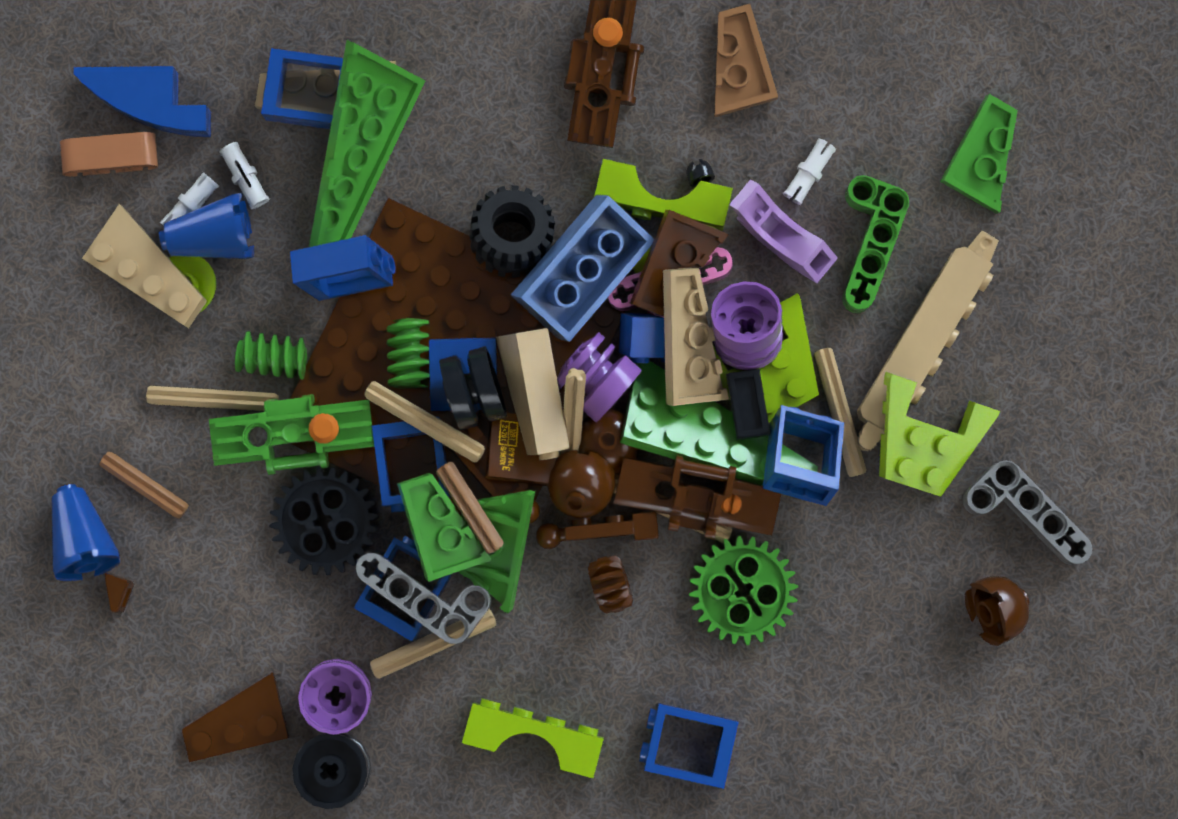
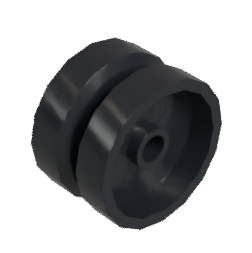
(468, 389)
(312, 773)

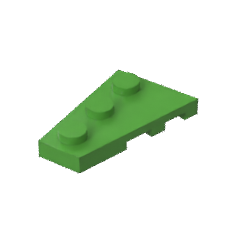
(982, 155)
(438, 530)

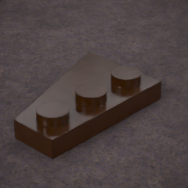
(677, 245)
(239, 723)

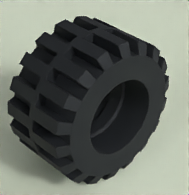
(514, 207)

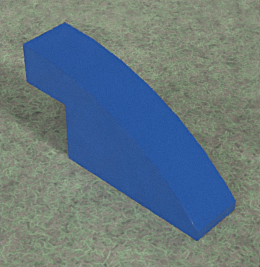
(147, 97)

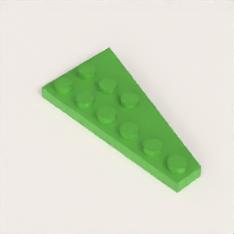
(365, 125)
(695, 431)

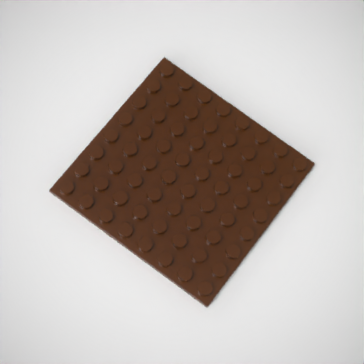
(461, 299)

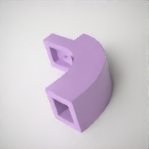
(781, 234)

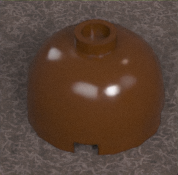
(604, 439)
(581, 484)
(999, 607)

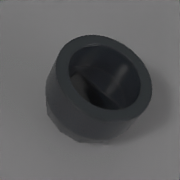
(701, 171)

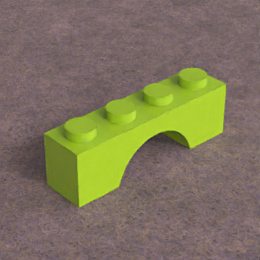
(705, 204)
(576, 749)

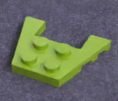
(791, 376)
(921, 452)

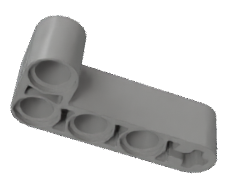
(1035, 516)
(418, 593)

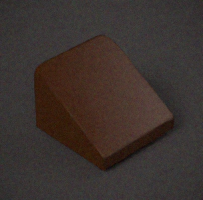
(118, 591)

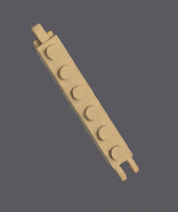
(930, 330)

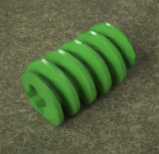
(407, 353)
(271, 355)

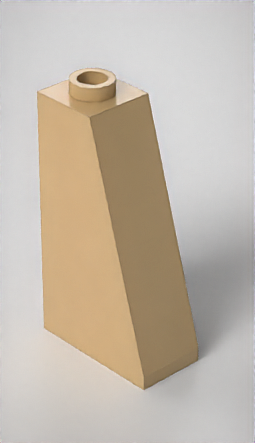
(534, 391)

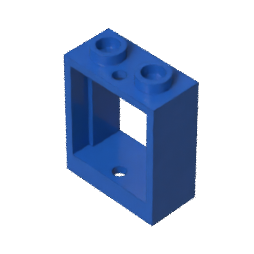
(275, 86)
(342, 268)
(396, 431)
(799, 481)
(386, 617)
(723, 752)

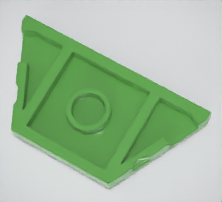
(511, 519)

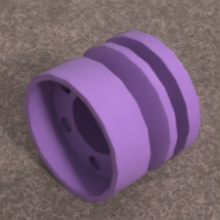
(747, 325)
(603, 379)
(320, 710)

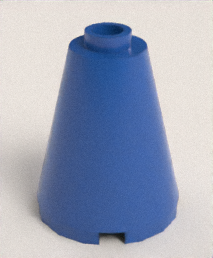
(211, 231)
(79, 536)

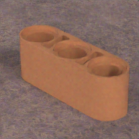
(108, 152)

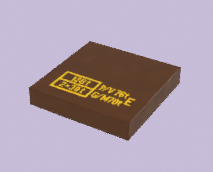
(508, 456)

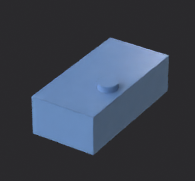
(583, 267)

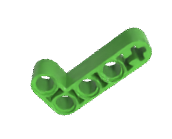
(870, 248)

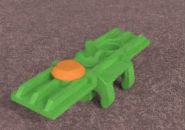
(292, 421)

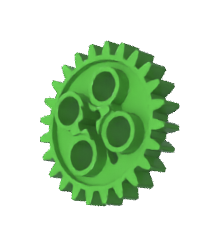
(768, 572)

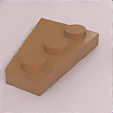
(741, 63)

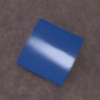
(447, 347)

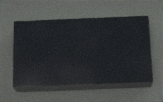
(747, 404)

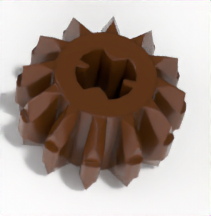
(610, 584)

